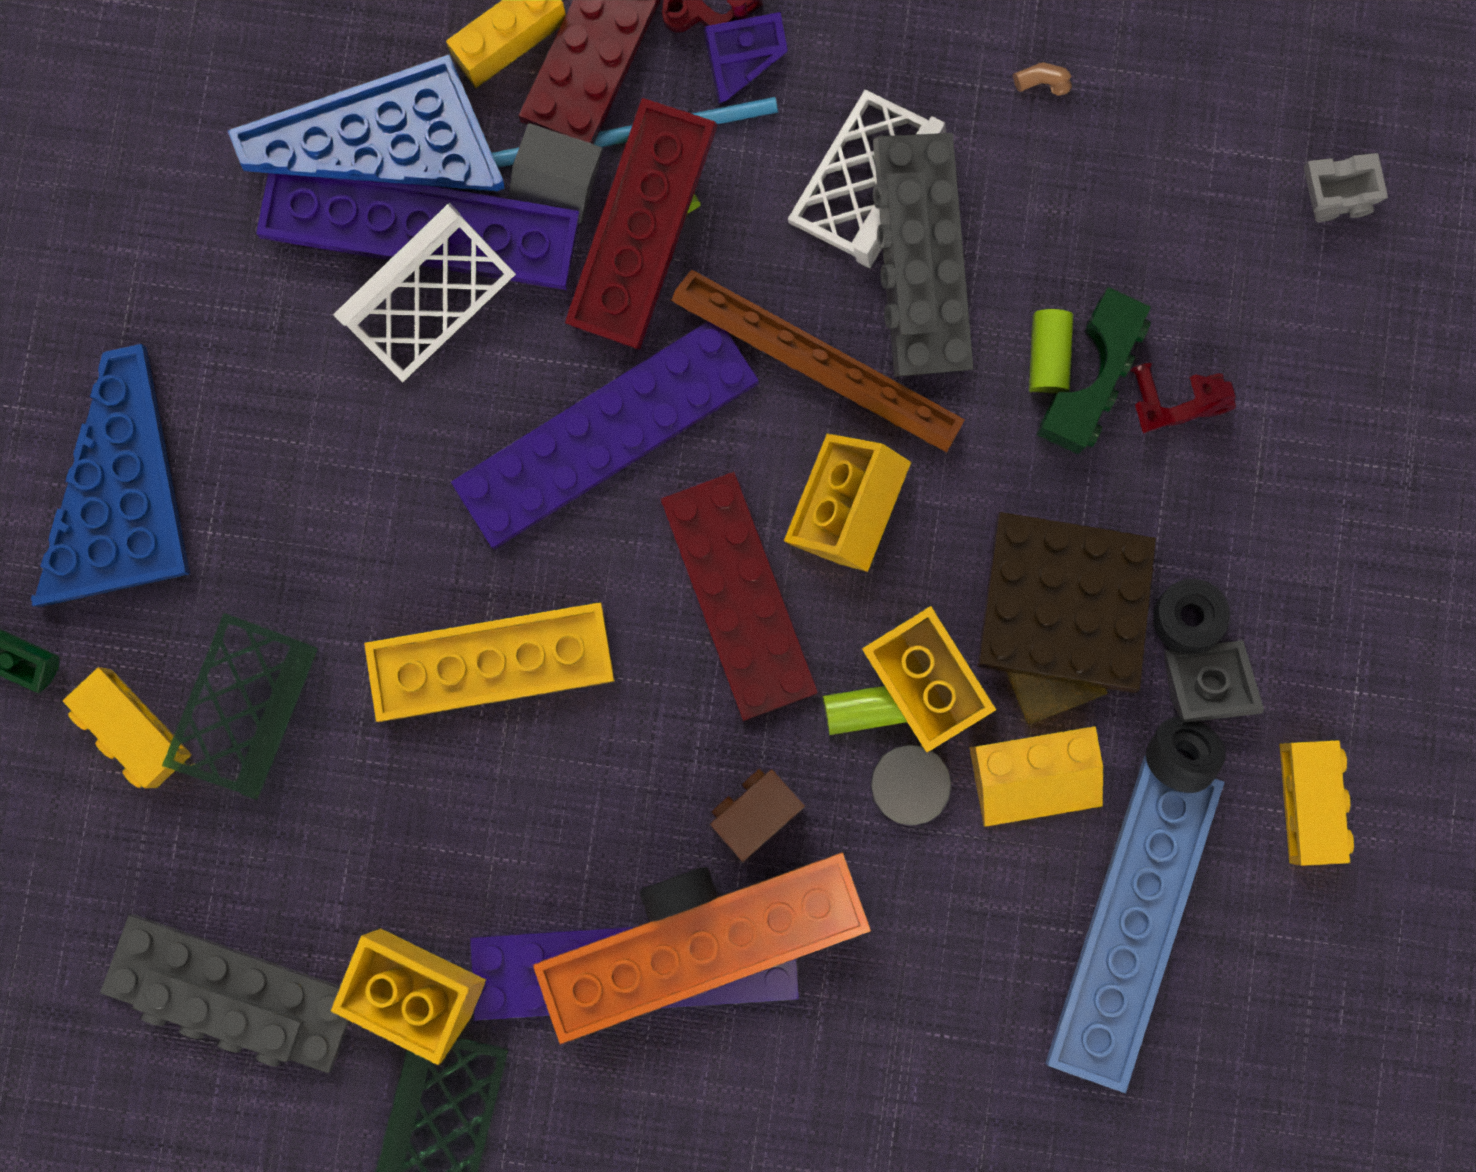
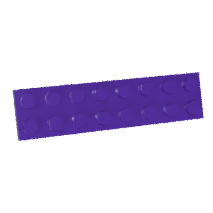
(385, 216)
(604, 433)
(515, 992)

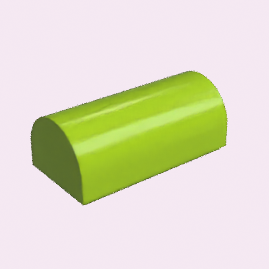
(1051, 351)
(861, 710)

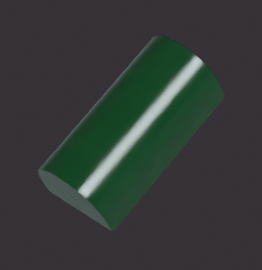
(26, 662)

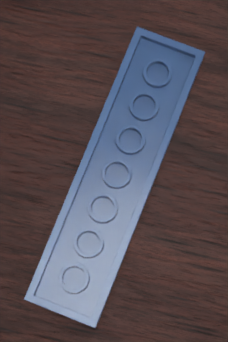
(1132, 931)

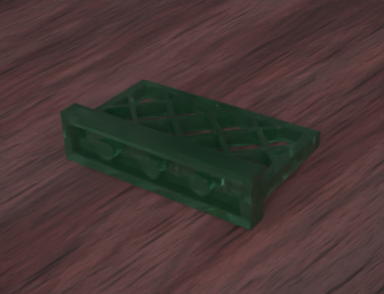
(273, 720)
(408, 1101)

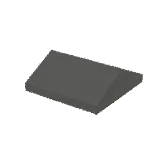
(554, 170)
(1212, 683)

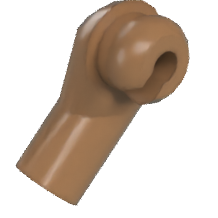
(1044, 73)

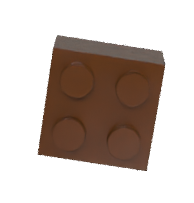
(756, 813)

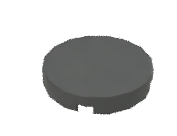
(910, 785)

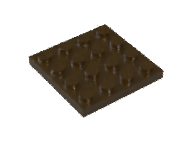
(1067, 602)

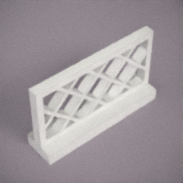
(865, 243)
(399, 268)

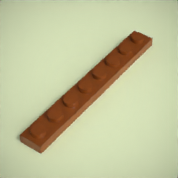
(818, 360)

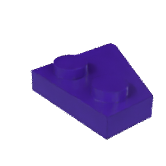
(743, 50)

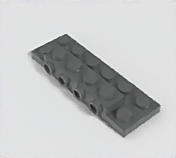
(922, 254)
(225, 995)

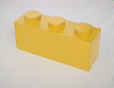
(503, 36)
(123, 727)
(1316, 803)

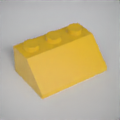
(848, 501)
(928, 679)
(1038, 776)
(407, 995)

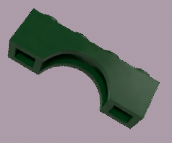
(1113, 329)

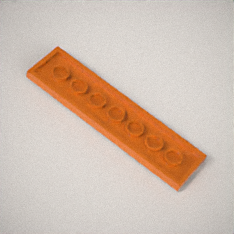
(701, 948)

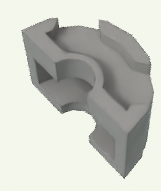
(1345, 186)

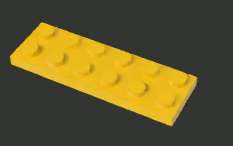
(489, 662)

